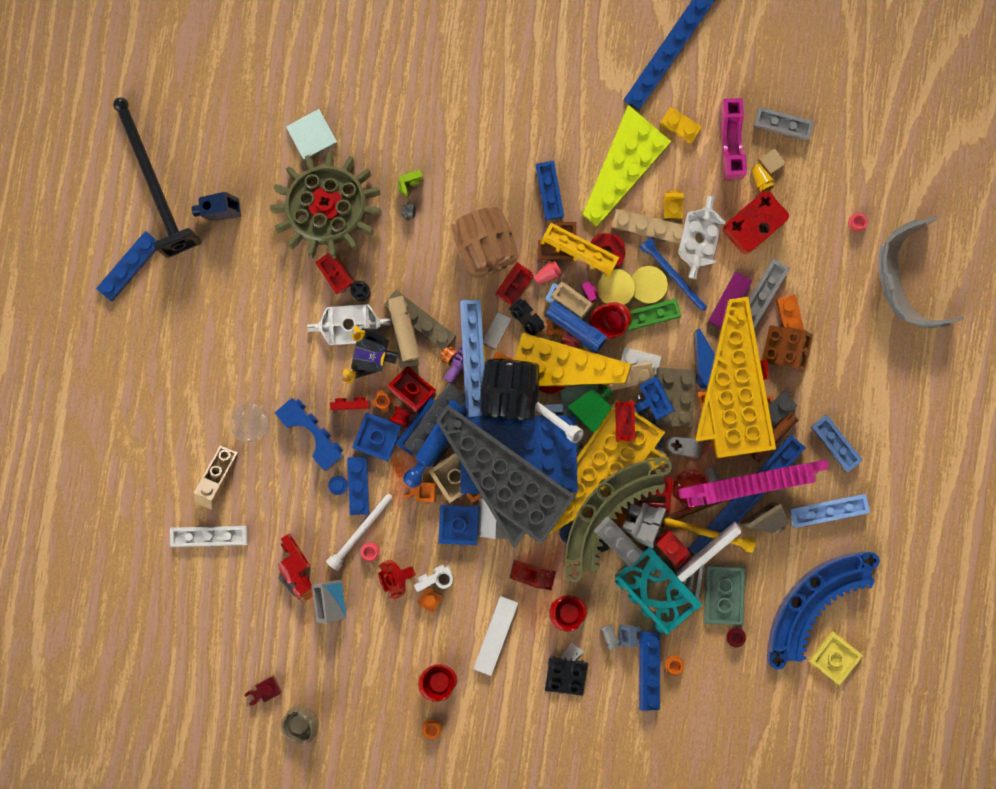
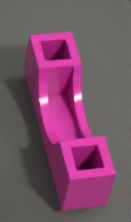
(731, 136)

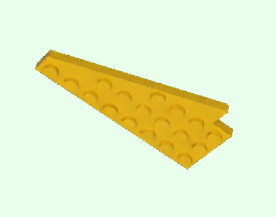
(736, 400)
(605, 456)

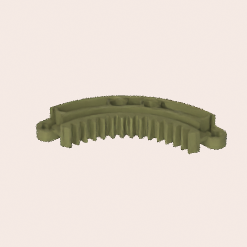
(625, 486)

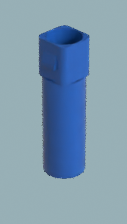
(576, 327)

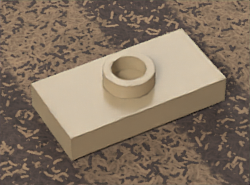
(571, 300)

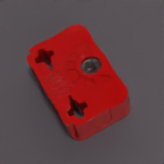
(753, 218)

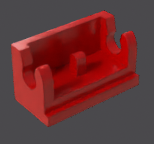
(335, 273)
(514, 284)
(625, 421)

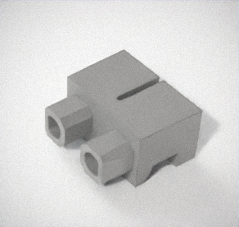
(647, 525)

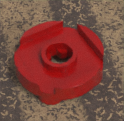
(614, 243)

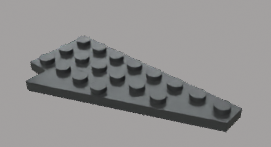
(512, 488)

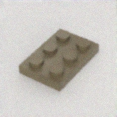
(679, 387)

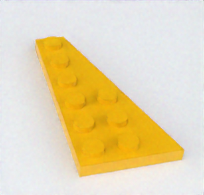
(569, 365)

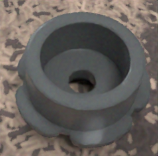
(408, 211)

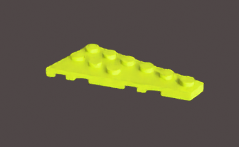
(630, 155)

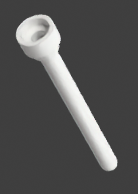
(573, 433)
(336, 560)

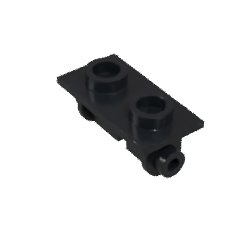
(532, 324)

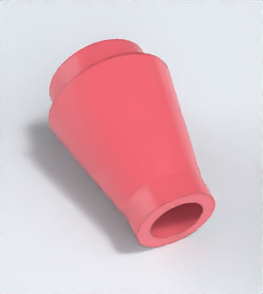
(548, 273)

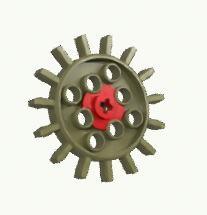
(335, 199)

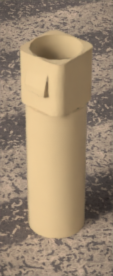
(403, 329)

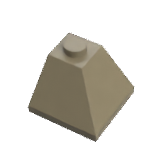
(768, 519)

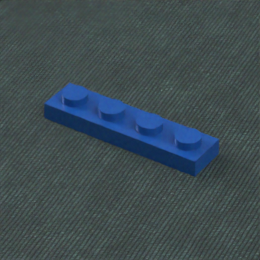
(127, 267)
(649, 670)

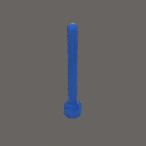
(649, 247)

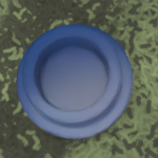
(338, 485)

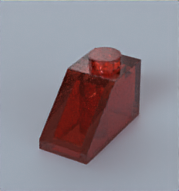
(532, 575)

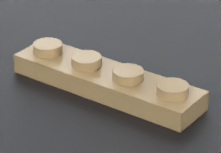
(647, 226)

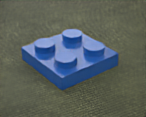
(377, 436)
(458, 525)

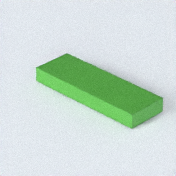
(654, 314)

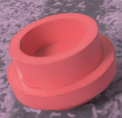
(858, 222)
(370, 552)

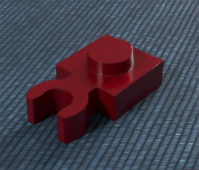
(265, 690)

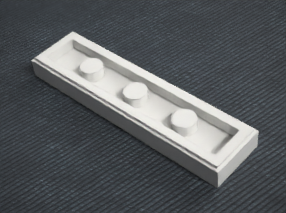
(208, 536)
(708, 551)
(495, 635)

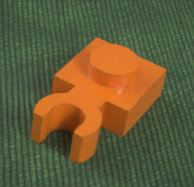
(424, 492)

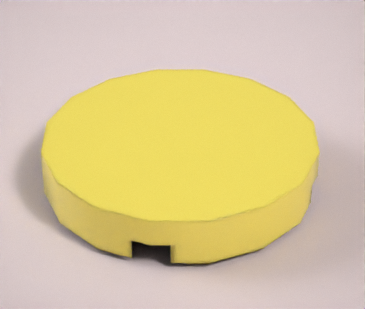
(650, 284)
(617, 288)

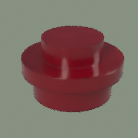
(736, 637)

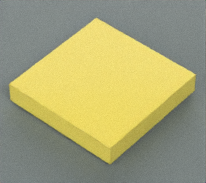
(835, 658)

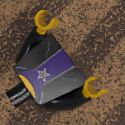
(368, 354)

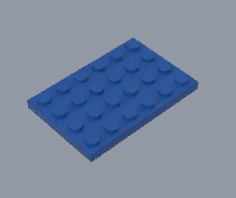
(535, 441)

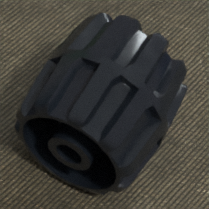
(509, 389)

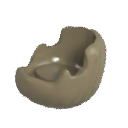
(300, 724)

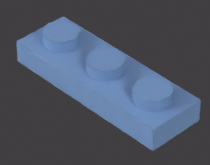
(836, 443)

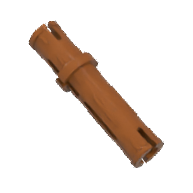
(779, 431)

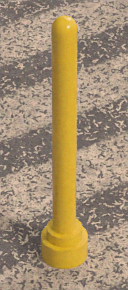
(747, 544)

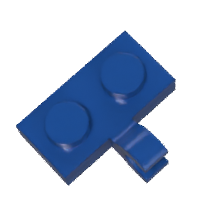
(655, 399)

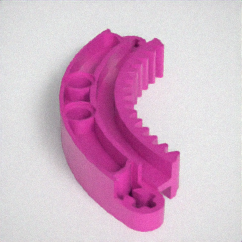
(752, 483)

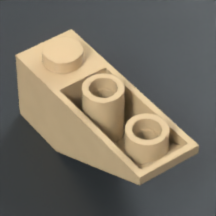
(215, 478)

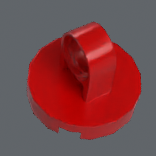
(393, 578)

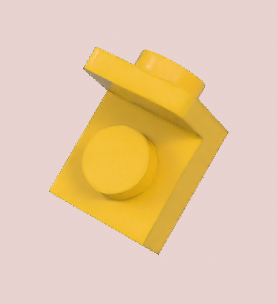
(673, 205)

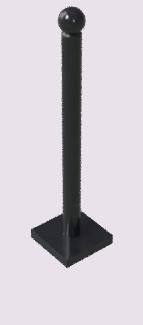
(177, 240)

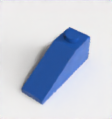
(703, 359)

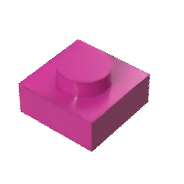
(589, 291)

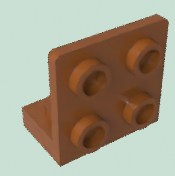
(787, 347)

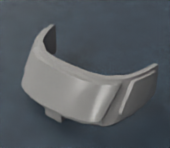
(891, 277)

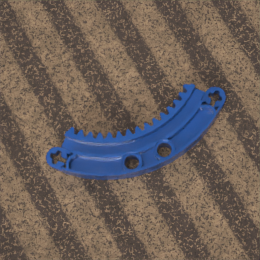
(833, 579)

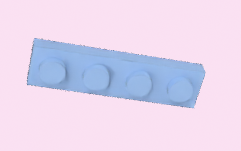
(829, 510)

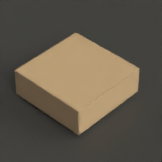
(771, 161)

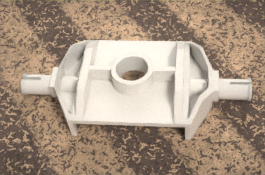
(708, 225)
(333, 322)

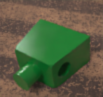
(592, 408)

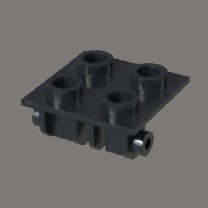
(566, 676)

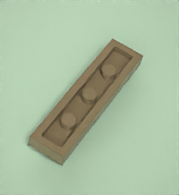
(426, 324)

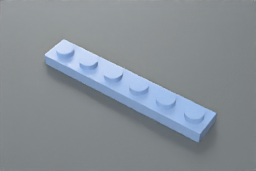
(472, 354)

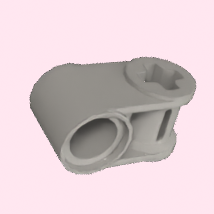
(687, 447)

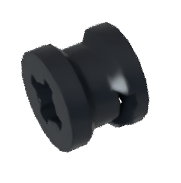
(362, 288)

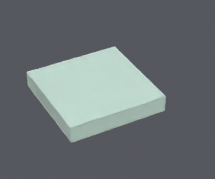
(311, 134)

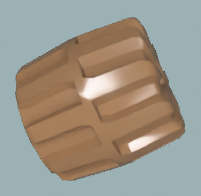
(484, 242)

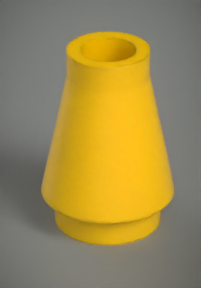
(762, 179)

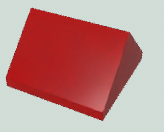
(411, 389)

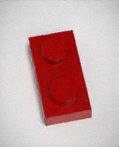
(342, 404)

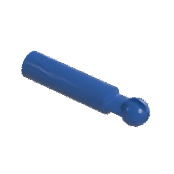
(429, 451)

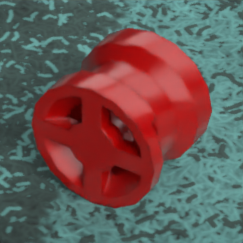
(401, 416)

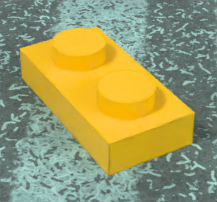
(680, 125)

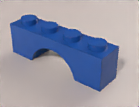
(326, 451)

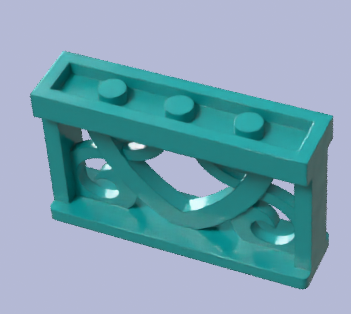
(684, 594)

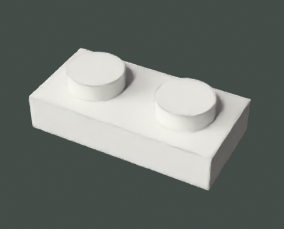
(636, 357)

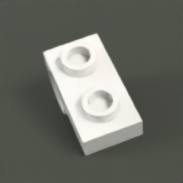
(425, 581)

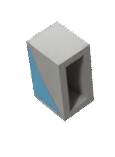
(329, 601)

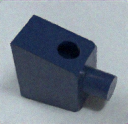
(217, 207)

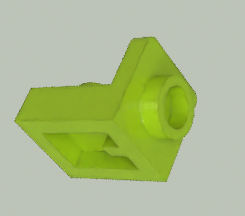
(412, 179)

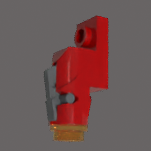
(292, 570)

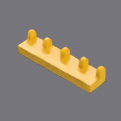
(580, 249)

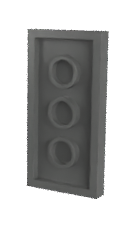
(427, 423)

